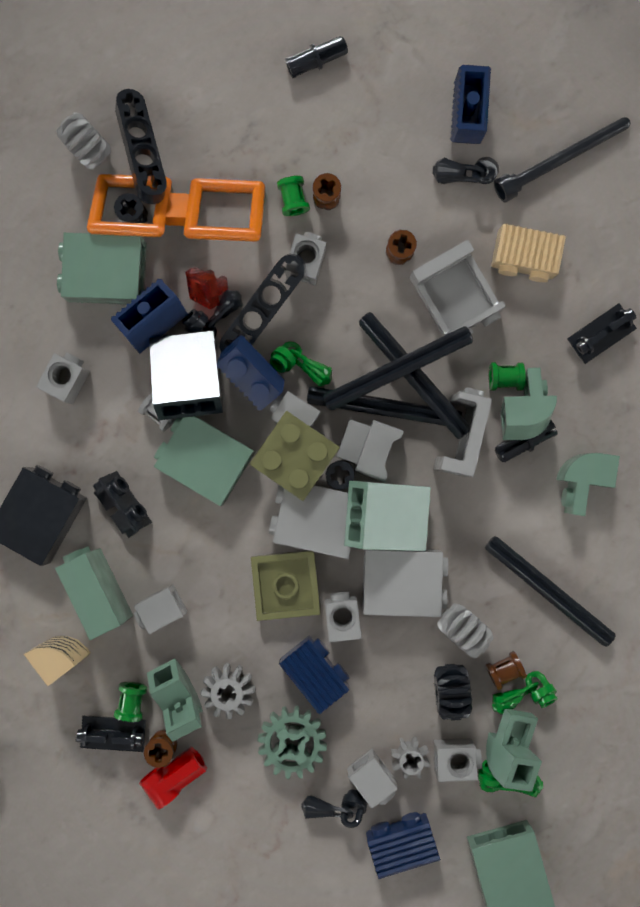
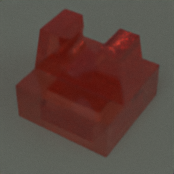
(204, 287)

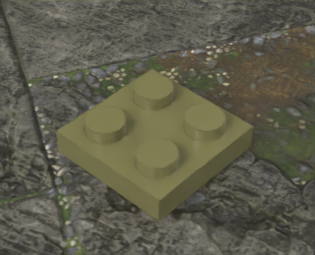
(294, 455)
(285, 585)

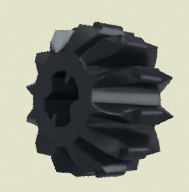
(453, 692)

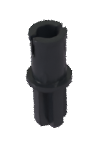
(316, 56)
(513, 448)

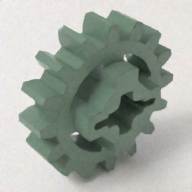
(299, 753)

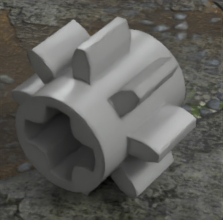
(408, 767)

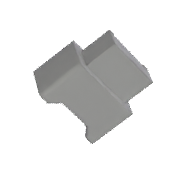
(368, 447)

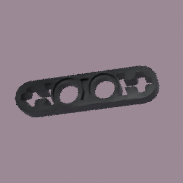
(144, 145)
(260, 305)

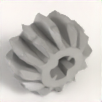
(83, 140)
(465, 630)
(219, 682)

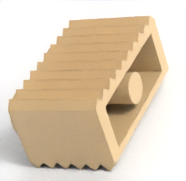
(528, 252)

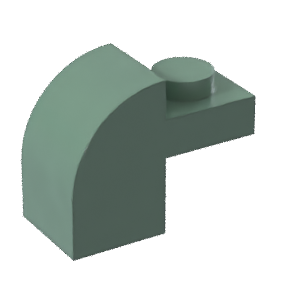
(528, 414)
(580, 473)
(176, 697)
(509, 754)

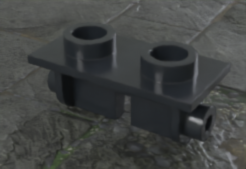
(603, 332)
(114, 491)
(111, 734)

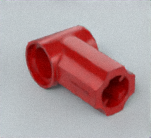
(166, 782)

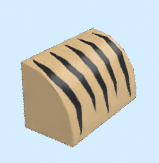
(56, 657)

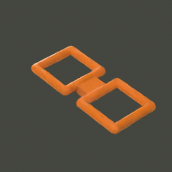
(179, 210)

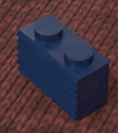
(470, 104)
(149, 315)
(250, 373)
(315, 674)
(402, 845)

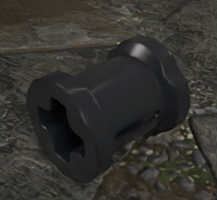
(132, 201)
(344, 466)

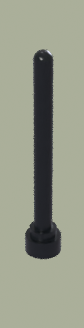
(509, 185)

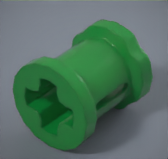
(293, 196)
(506, 376)
(130, 701)

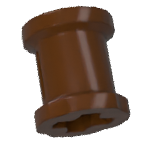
(329, 182)
(409, 245)
(506, 670)
(153, 754)

